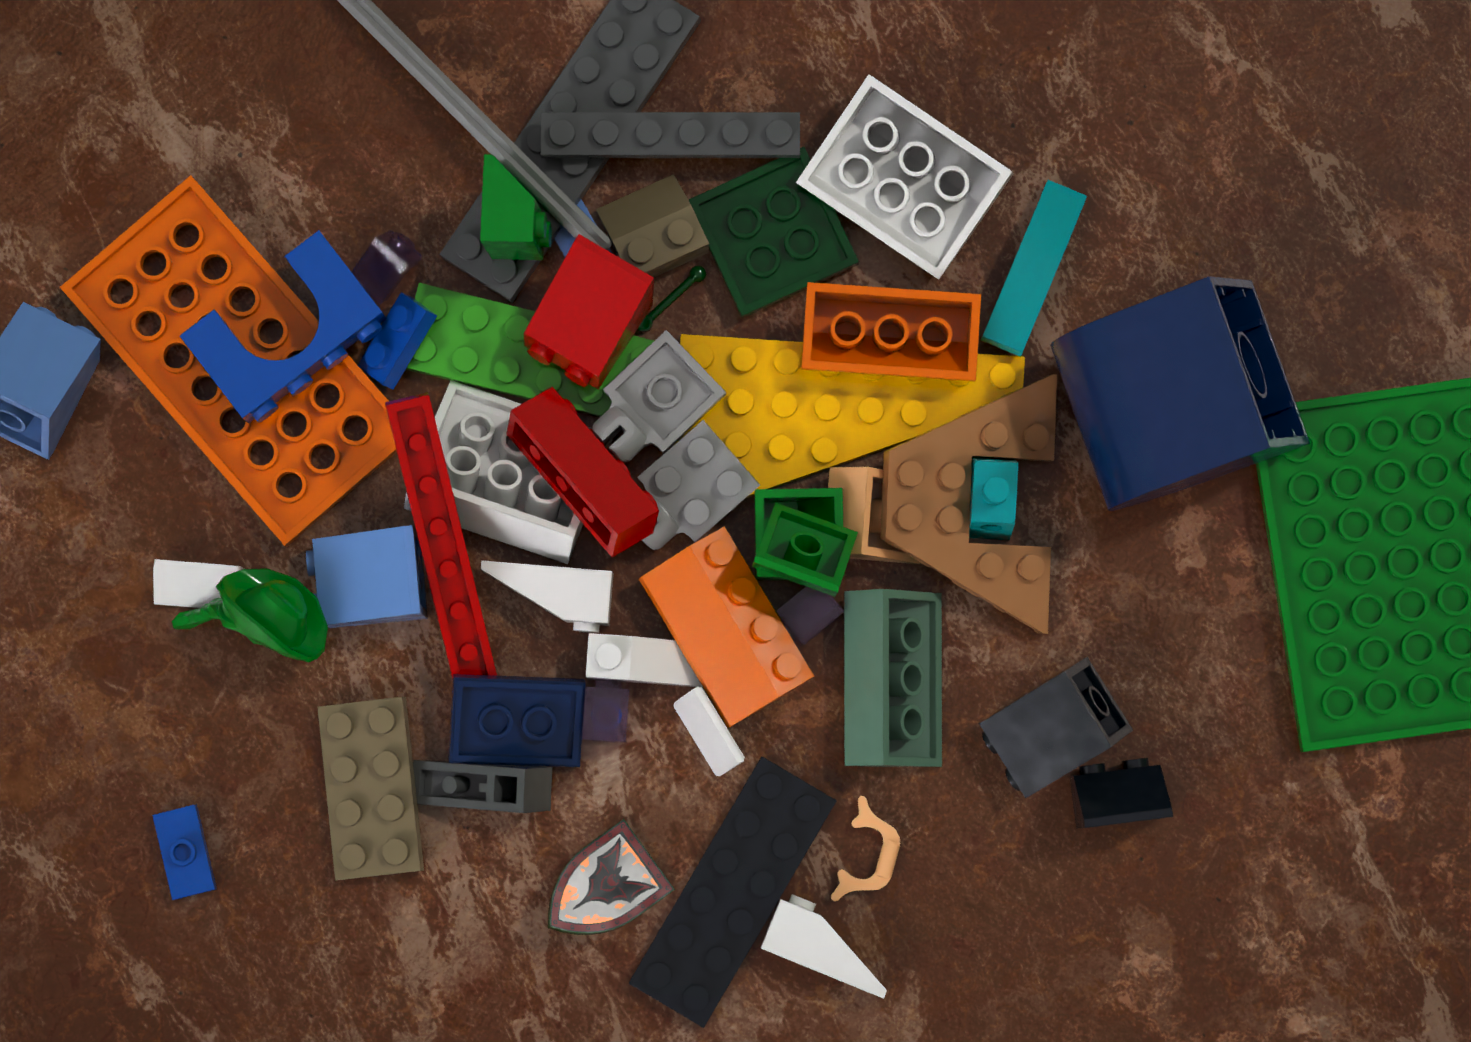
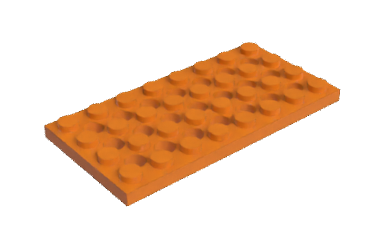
(174, 387)

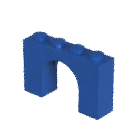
(258, 383)

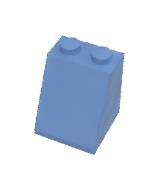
(42, 376)
(369, 577)

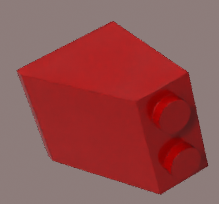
(589, 313)

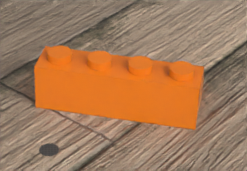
(891, 331)
(726, 627)

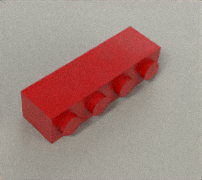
(583, 471)

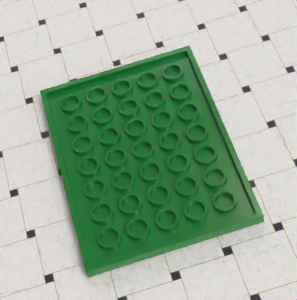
(1375, 563)

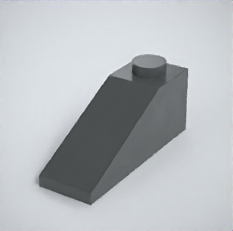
(483, 786)

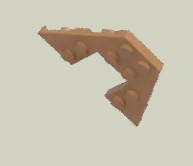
(930, 497)

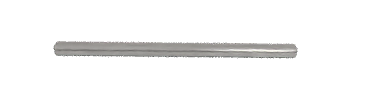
(475, 121)

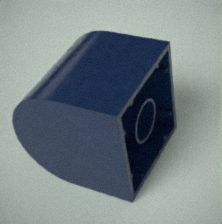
(1178, 390)

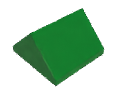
(805, 549)

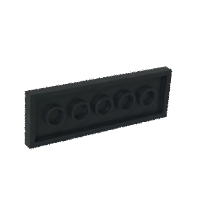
(732, 892)

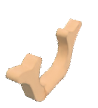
(886, 859)

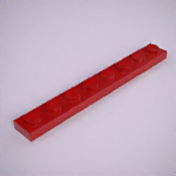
(440, 535)

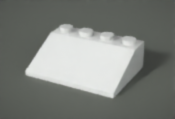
(904, 177)
(493, 480)

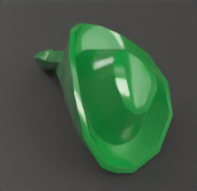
(268, 611)

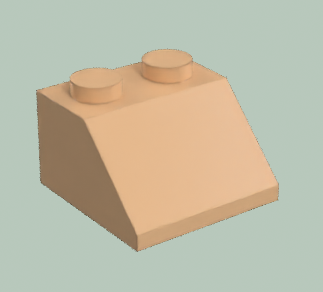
(863, 513)

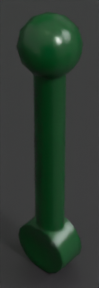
(696, 274)

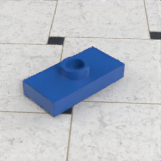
(184, 852)

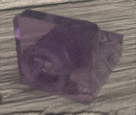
(385, 264)

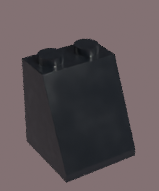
(1055, 728)

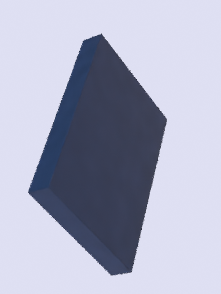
(516, 720)

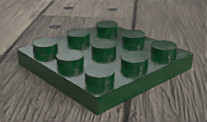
(771, 234)

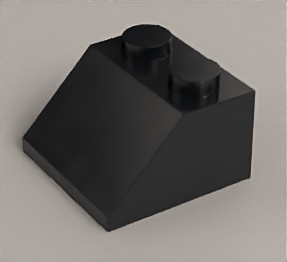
(1119, 795)

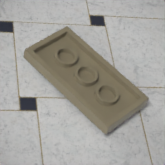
(370, 788)

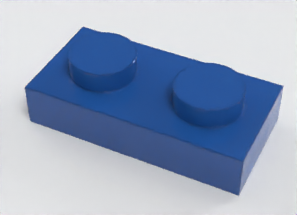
(397, 341)

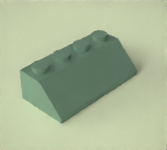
(892, 678)

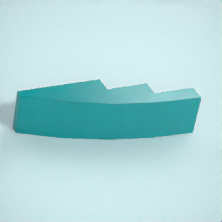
(1034, 268)

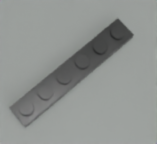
(670, 134)

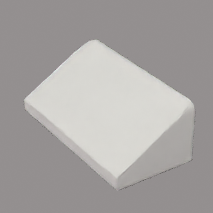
(187, 582)
(709, 731)

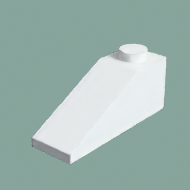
(566, 592)
(638, 660)
(811, 942)

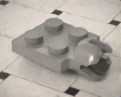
(656, 399)
(695, 485)

